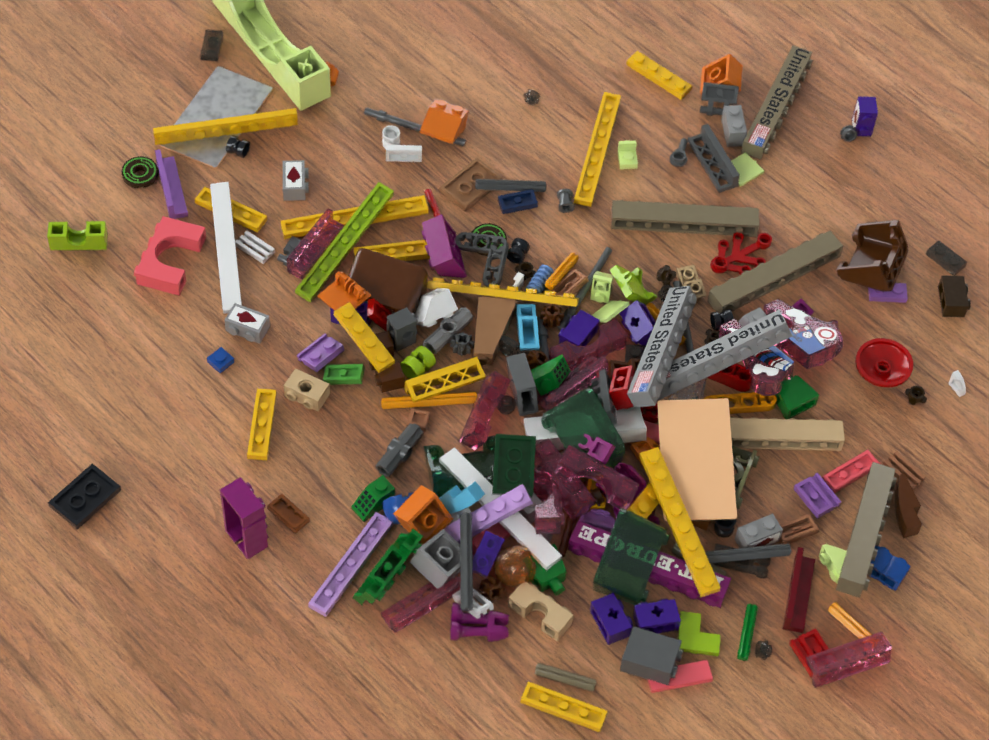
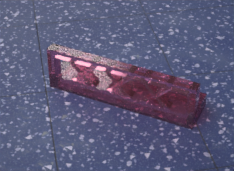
(313, 245)
(576, 380)
(421, 606)
(849, 656)

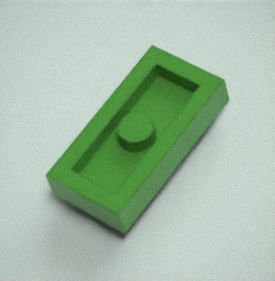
(344, 374)

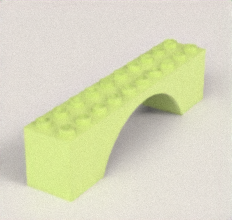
(297, 71)

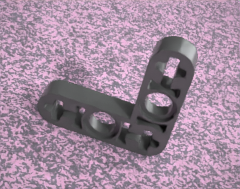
(492, 251)

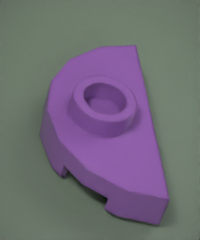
(598, 518)

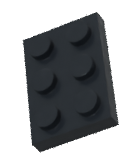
(84, 496)

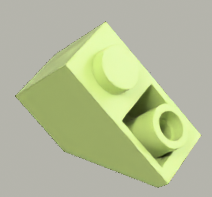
(601, 287)
(833, 559)

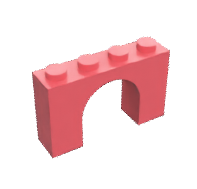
(168, 234)

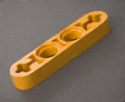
(740, 407)

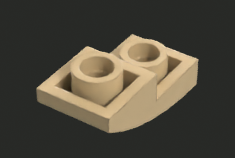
(688, 277)

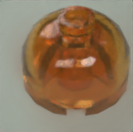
(514, 566)

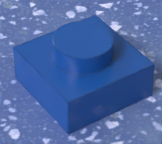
(220, 360)

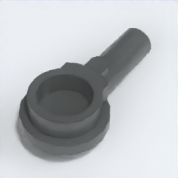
(678, 157)

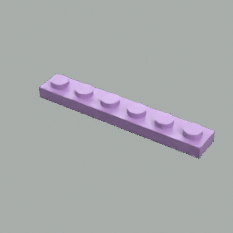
(493, 512)
(350, 564)

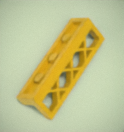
(444, 376)

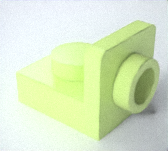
(627, 154)

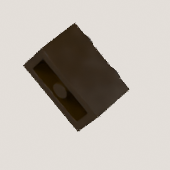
(953, 296)

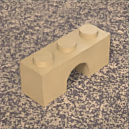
(529, 598)

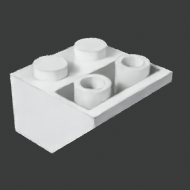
(434, 306)

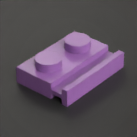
(320, 352)
(817, 495)

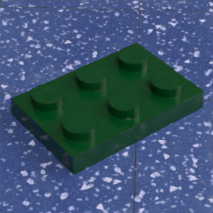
(513, 463)

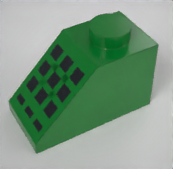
(550, 374)
(372, 497)

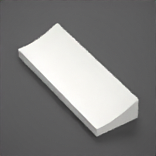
(629, 426)

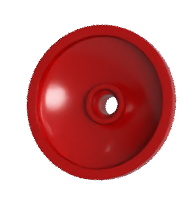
(884, 355)

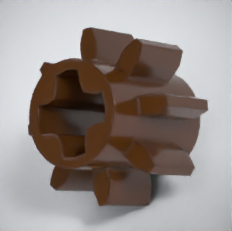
(551, 316)
(536, 359)
(491, 588)

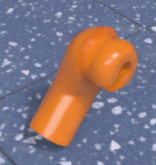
(333, 73)

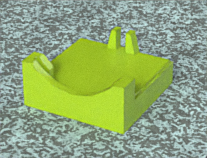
(632, 285)

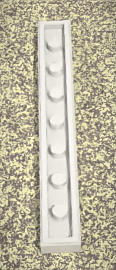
(225, 245)
(515, 524)

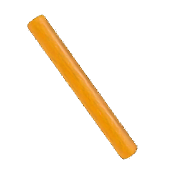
(441, 399)

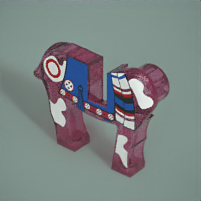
(811, 345)

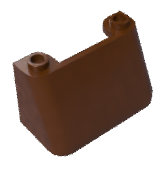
(877, 257)
(389, 279)

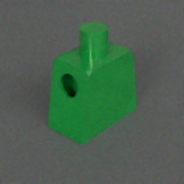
(795, 397)
(551, 578)

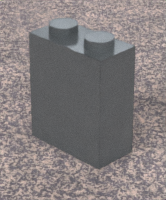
(522, 384)
(651, 656)

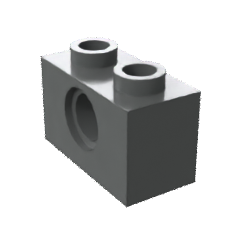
(402, 328)

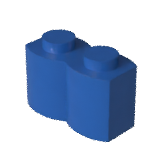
(888, 568)

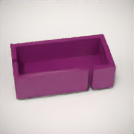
(244, 517)

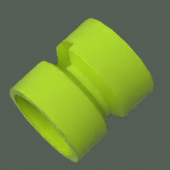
(418, 362)

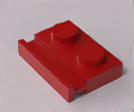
(808, 645)

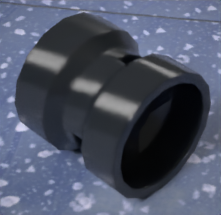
(237, 146)
(518, 249)
(720, 318)
(724, 528)

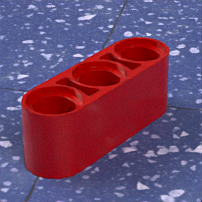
(734, 377)

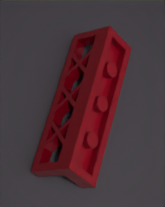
(799, 592)

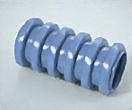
(539, 278)

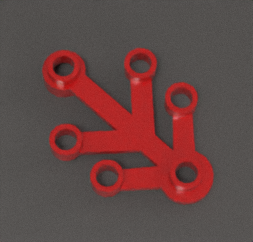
(739, 255)

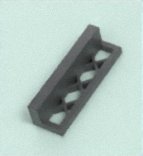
(719, 159)

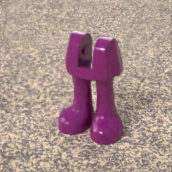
(494, 621)

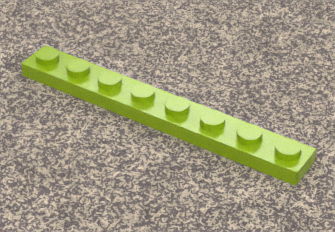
(344, 242)

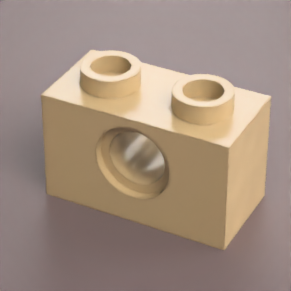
(317, 390)

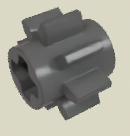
(462, 343)

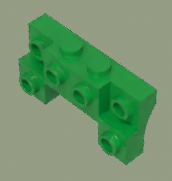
(388, 566)

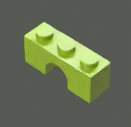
(64, 238)

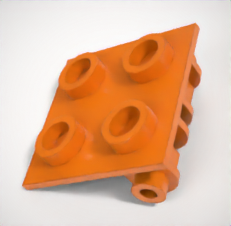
(343, 291)

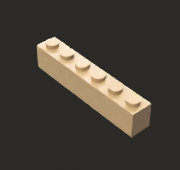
(787, 434)

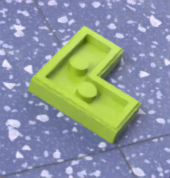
(695, 641)

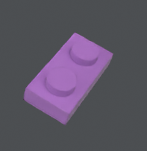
(898, 294)

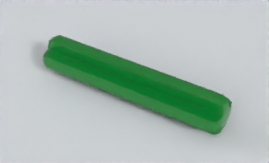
(747, 632)

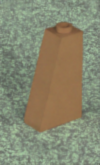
(492, 322)

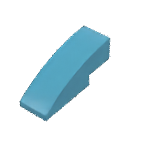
(527, 327)
(457, 500)

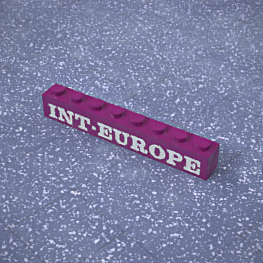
(667, 570)

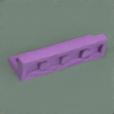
(171, 186)

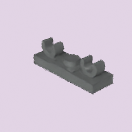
(601, 387)

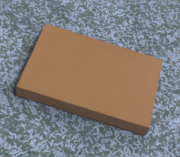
(461, 187)

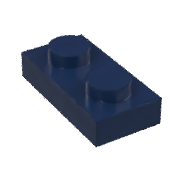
(517, 201)

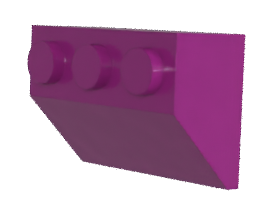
(442, 248)

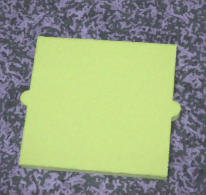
(747, 168)
(610, 310)

